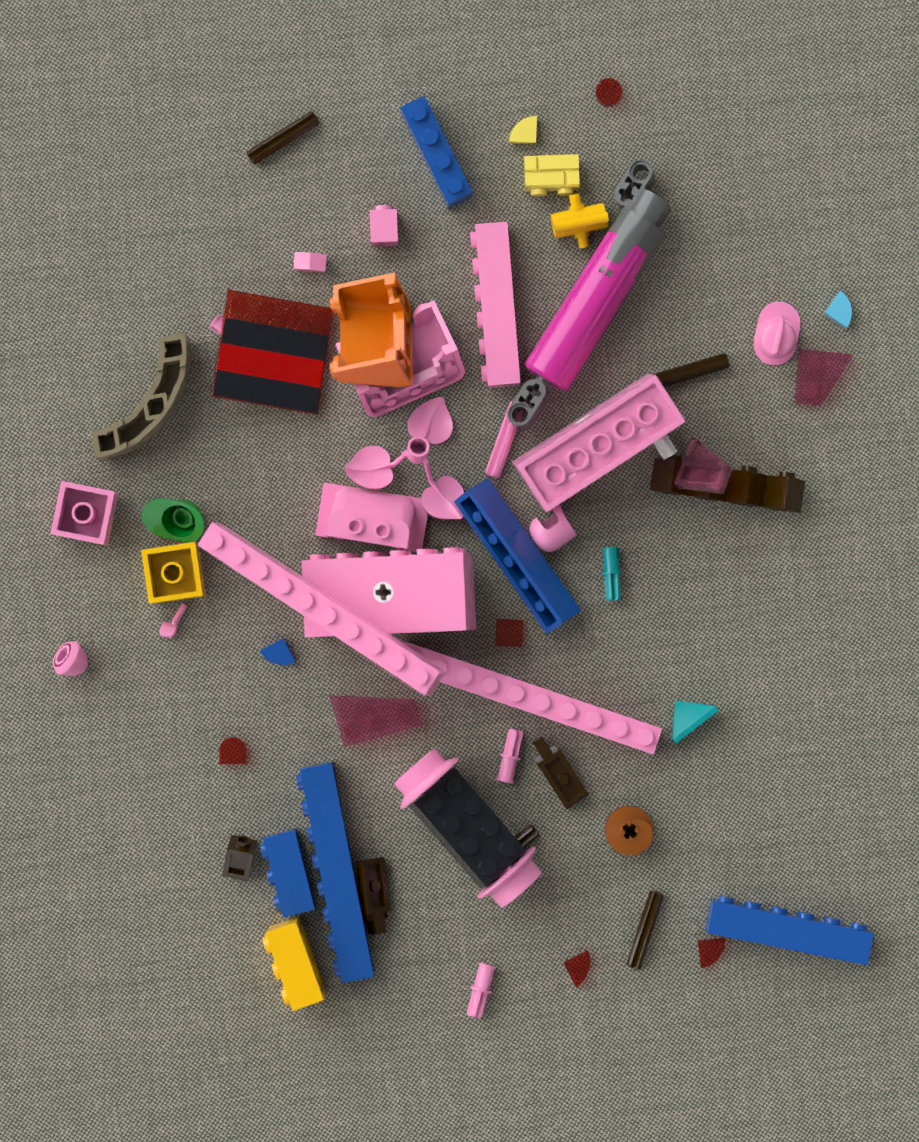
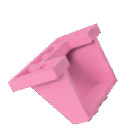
(371, 517)

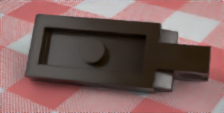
(559, 773)
(374, 893)

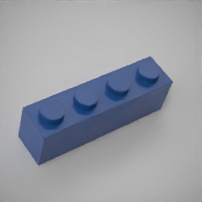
(436, 152)

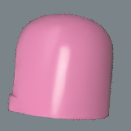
(552, 532)

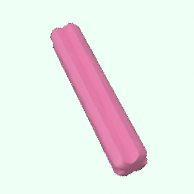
(502, 445)

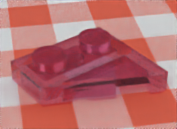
(817, 375)

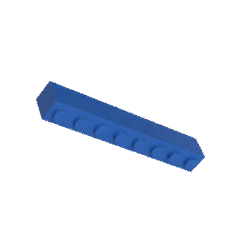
(337, 872)

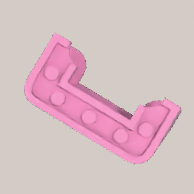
(434, 364)

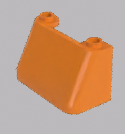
(373, 332)

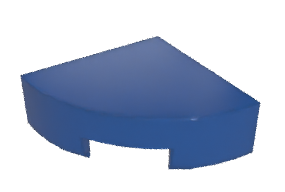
(278, 653)

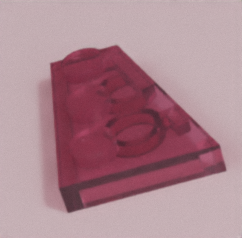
(372, 717)

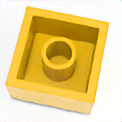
(173, 573)

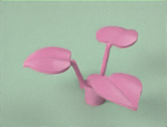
(426, 425)

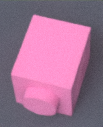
(384, 226)

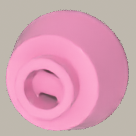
(70, 659)

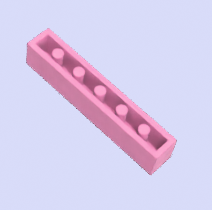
(497, 305)

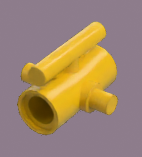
(579, 220)

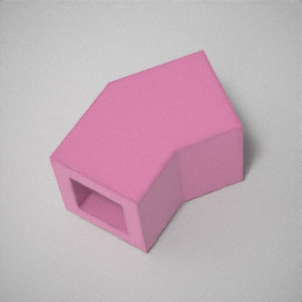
(310, 262)

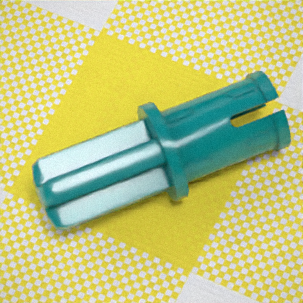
(611, 573)

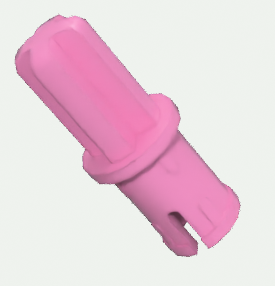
(510, 756)
(480, 990)

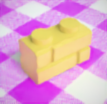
(551, 174)

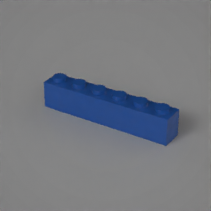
(517, 555)
(789, 931)

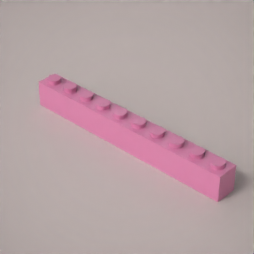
(322, 608)
(544, 702)

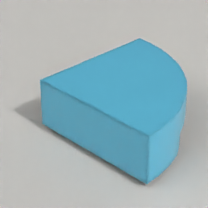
(840, 310)

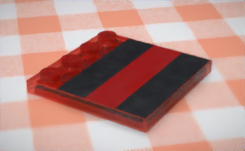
(271, 352)

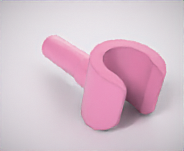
(169, 629)

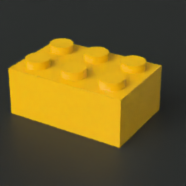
(294, 964)

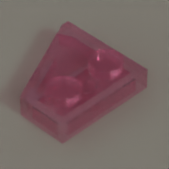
(702, 470)

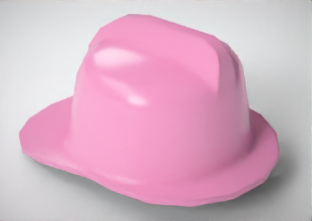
(777, 333)

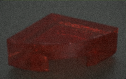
(710, 950)
(578, 967)

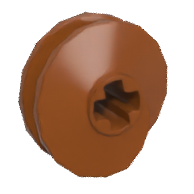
(642, 826)

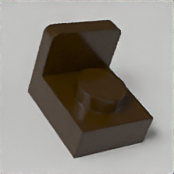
(239, 857)

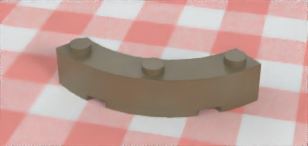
(157, 405)

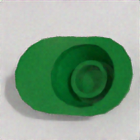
(173, 519)

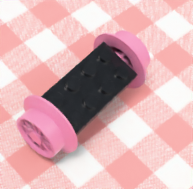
(468, 828)

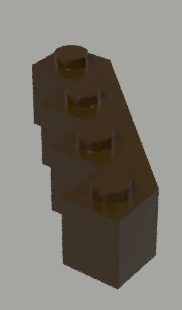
(743, 488)

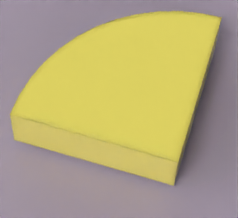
(524, 131)

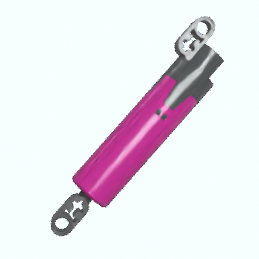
(595, 294)

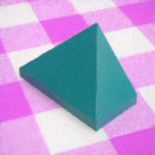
(688, 717)

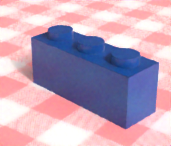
(288, 873)

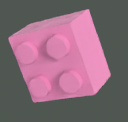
(84, 513)

